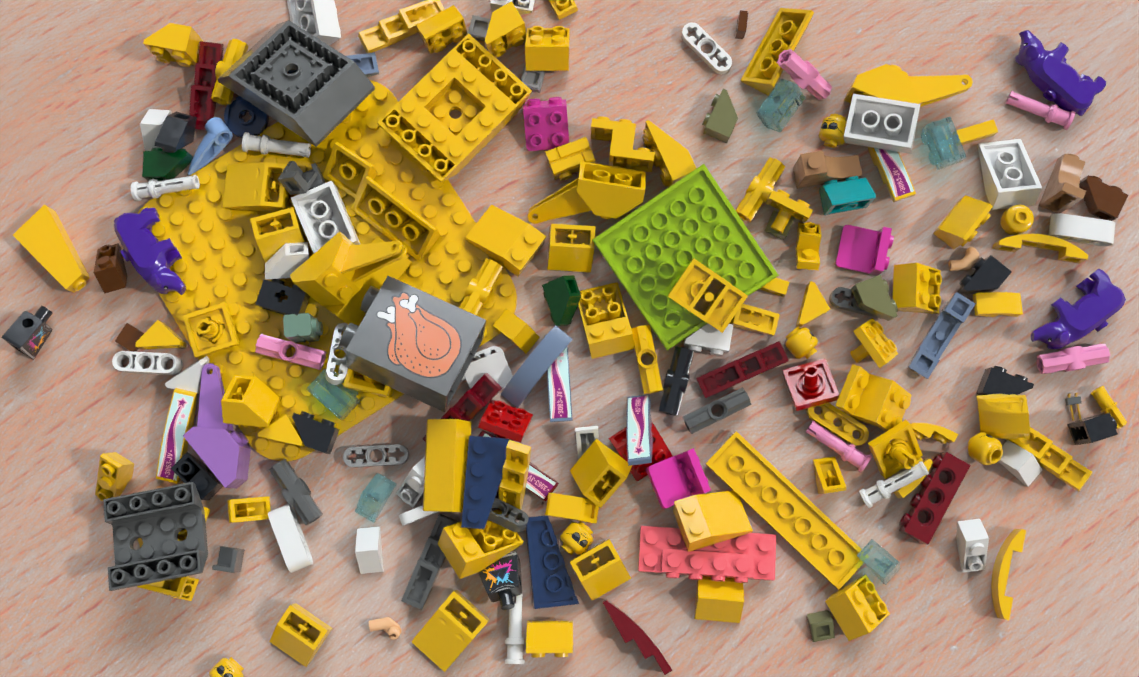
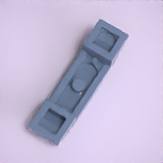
(940, 335)
(536, 366)

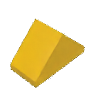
(812, 305)
(516, 331)
(160, 337)
(283, 431)
(828, 475)
(248, 509)

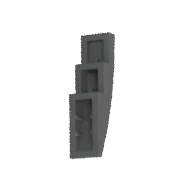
(427, 566)

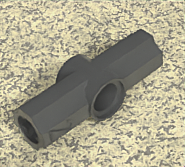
(703, 416)
(296, 492)

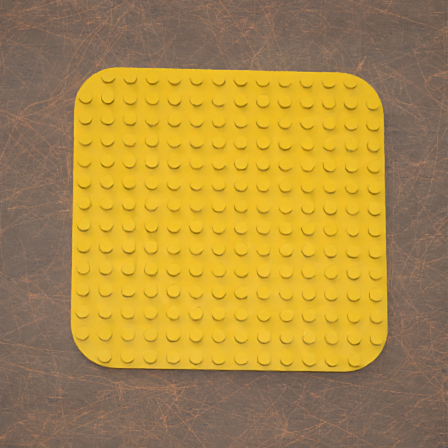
(227, 266)

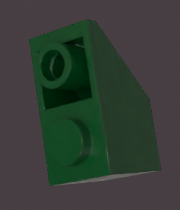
(164, 165)
(562, 299)

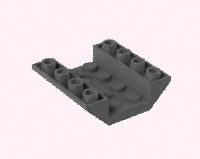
(157, 520)

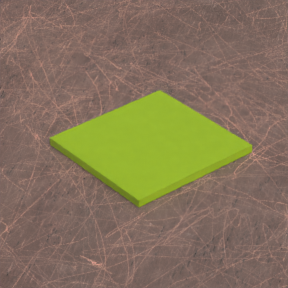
(662, 238)

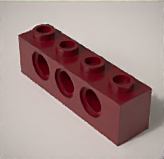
(956, 471)

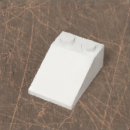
(1008, 174)

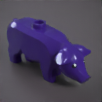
(1056, 77)
(148, 254)
(1089, 313)

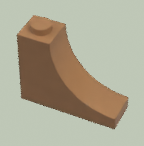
(817, 169)
(1063, 184)

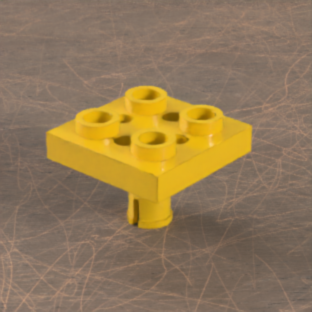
(787, 208)
(198, 323)
(873, 344)
(899, 452)

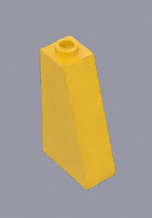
(51, 246)

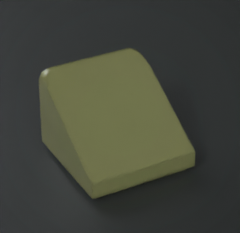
(768, 229)
(821, 626)

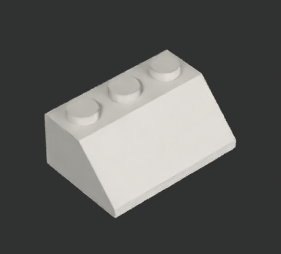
(316, 18)
(881, 123)
(323, 215)

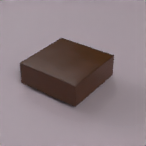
(741, 24)
(129, 337)

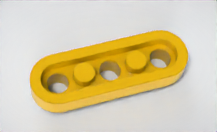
(846, 427)

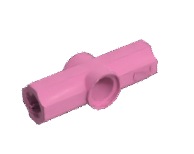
(804, 74)
(303, 355)
(1073, 358)

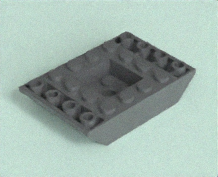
(312, 98)

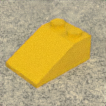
(506, 239)
(710, 518)

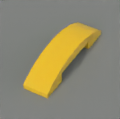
(1067, 251)
(1013, 543)

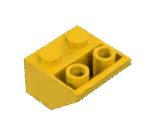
(442, 29)
(505, 30)
(175, 44)
(547, 49)
(963, 221)
(276, 229)
(570, 248)
(917, 288)
(248, 402)
(599, 472)
(600, 569)
(857, 608)
(300, 634)
(549, 637)

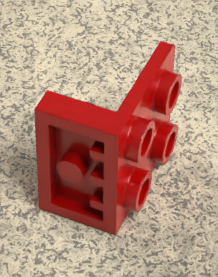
(659, 451)

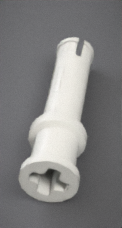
(266, 145)
(155, 188)
(884, 488)
(515, 640)

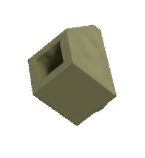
(722, 119)
(874, 298)

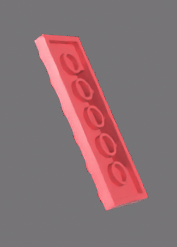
(739, 558)

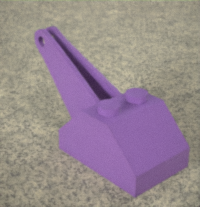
(215, 441)

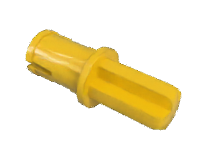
(1108, 405)

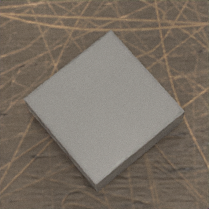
(479, 27)
(533, 79)

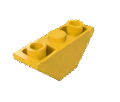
(113, 475)

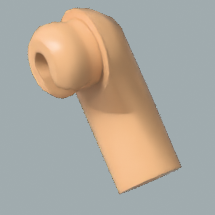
(970, 258)
(388, 625)

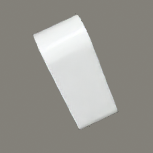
(1082, 229)
(137, 361)
(290, 538)

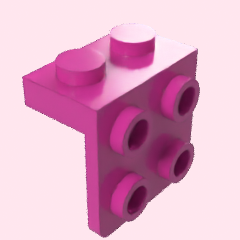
(545, 123)
(864, 249)
(678, 478)

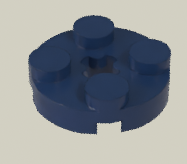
(237, 109)

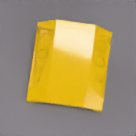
(1004, 416)

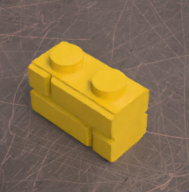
(567, 158)

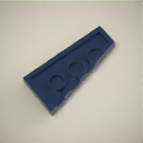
(482, 479)
(548, 573)

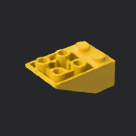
(669, 155)
(255, 187)
(605, 320)
(476, 549)
(450, 630)

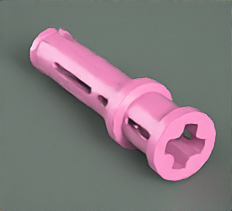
(1049, 113)
(847, 451)

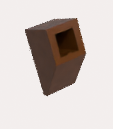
(1102, 199)
(110, 268)

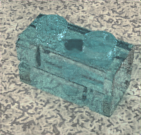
(780, 105)
(943, 143)
(334, 397)

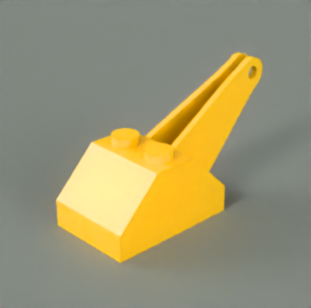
(895, 84)
(599, 189)
(341, 268)

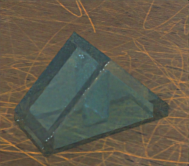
(375, 497)
(879, 561)

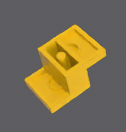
(621, 136)
(707, 295)
(873, 399)

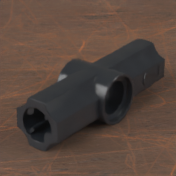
(676, 381)

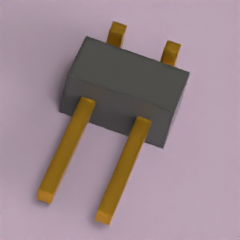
(1072, 401)

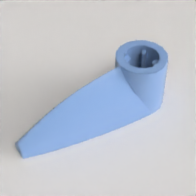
(213, 143)

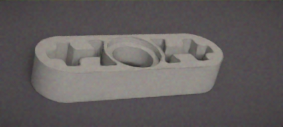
(360, 462)

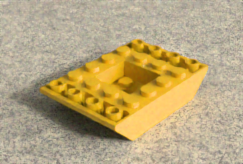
(464, 81)

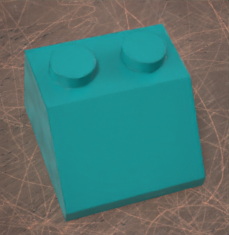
(846, 195)

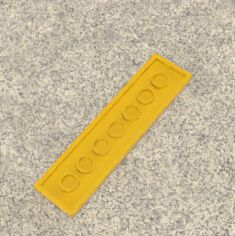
(786, 510)

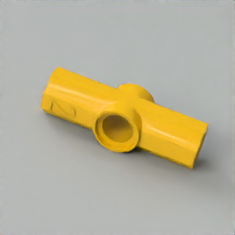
(233, 53)
(760, 189)
(481, 287)
(648, 373)

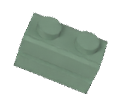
(302, 327)

